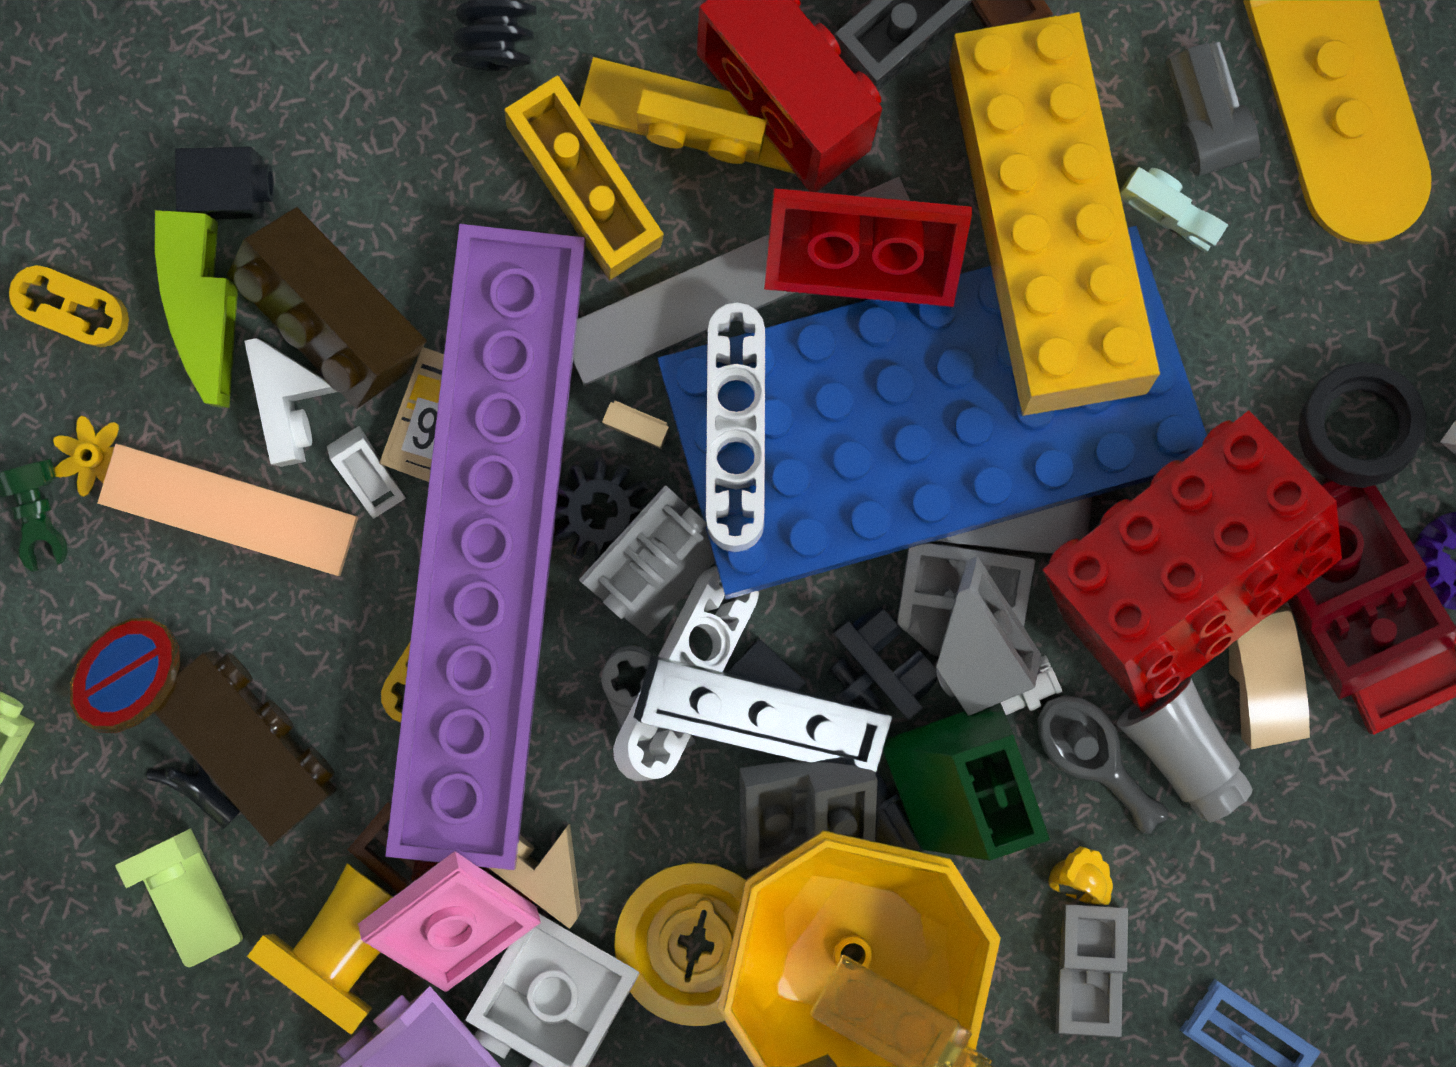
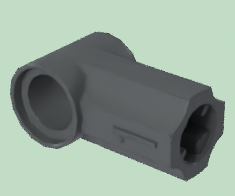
(1214, 121)

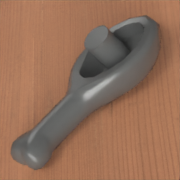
(1087, 746)

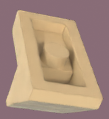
(548, 883)

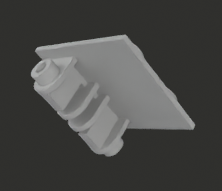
(652, 562)

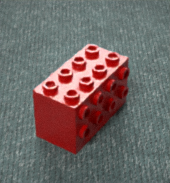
(1195, 559)

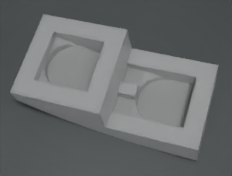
(1091, 971)

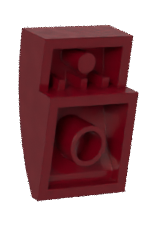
(1374, 605)

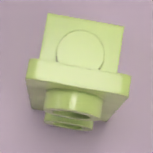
(185, 897)

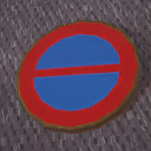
(124, 675)

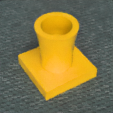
(330, 952)

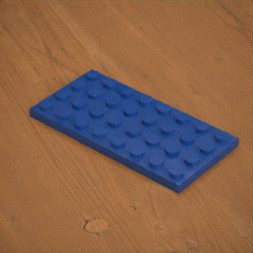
(913, 431)

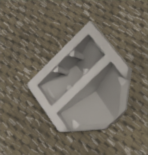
(933, 581)

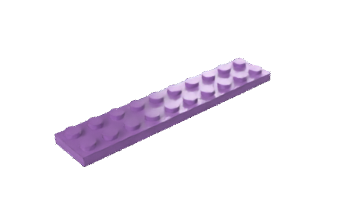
(486, 547)

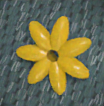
(77, 449)

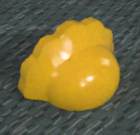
(1084, 872)

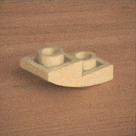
(1271, 682)

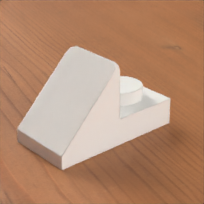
(277, 384)

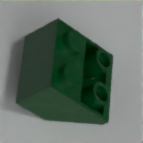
(966, 786)

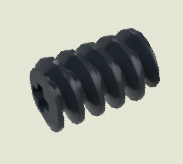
(492, 34)

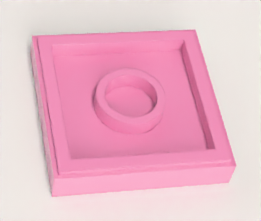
(449, 922)

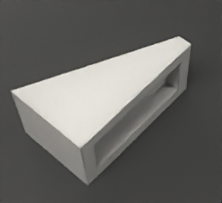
(361, 470)

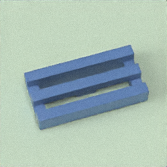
(1206, 1010)

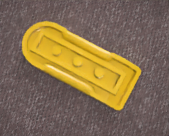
(1344, 114)

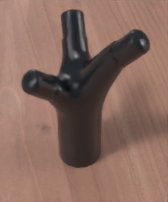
(199, 790)

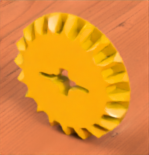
(650, 932)

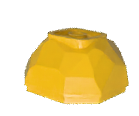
(839, 890)

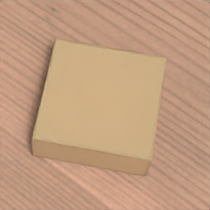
(636, 424)

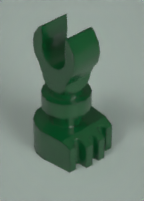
(32, 509)

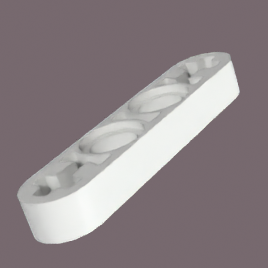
(732, 426)
(725, 631)

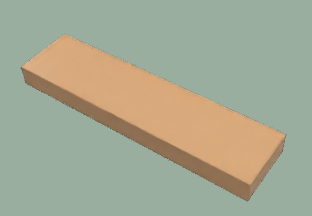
(227, 509)

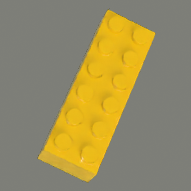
(1052, 214)

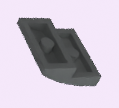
(797, 800)

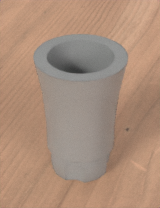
(1189, 751)

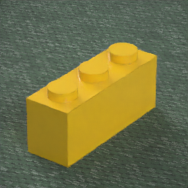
(583, 177)

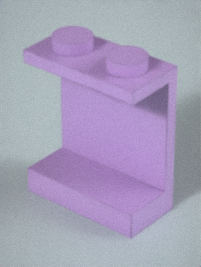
(416, 1036)

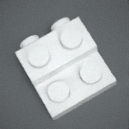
(551, 998)

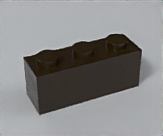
(325, 307)
(245, 745)

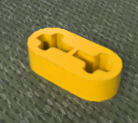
(63, 319)

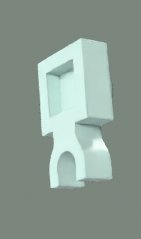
(1159, 198)

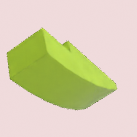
(195, 302)

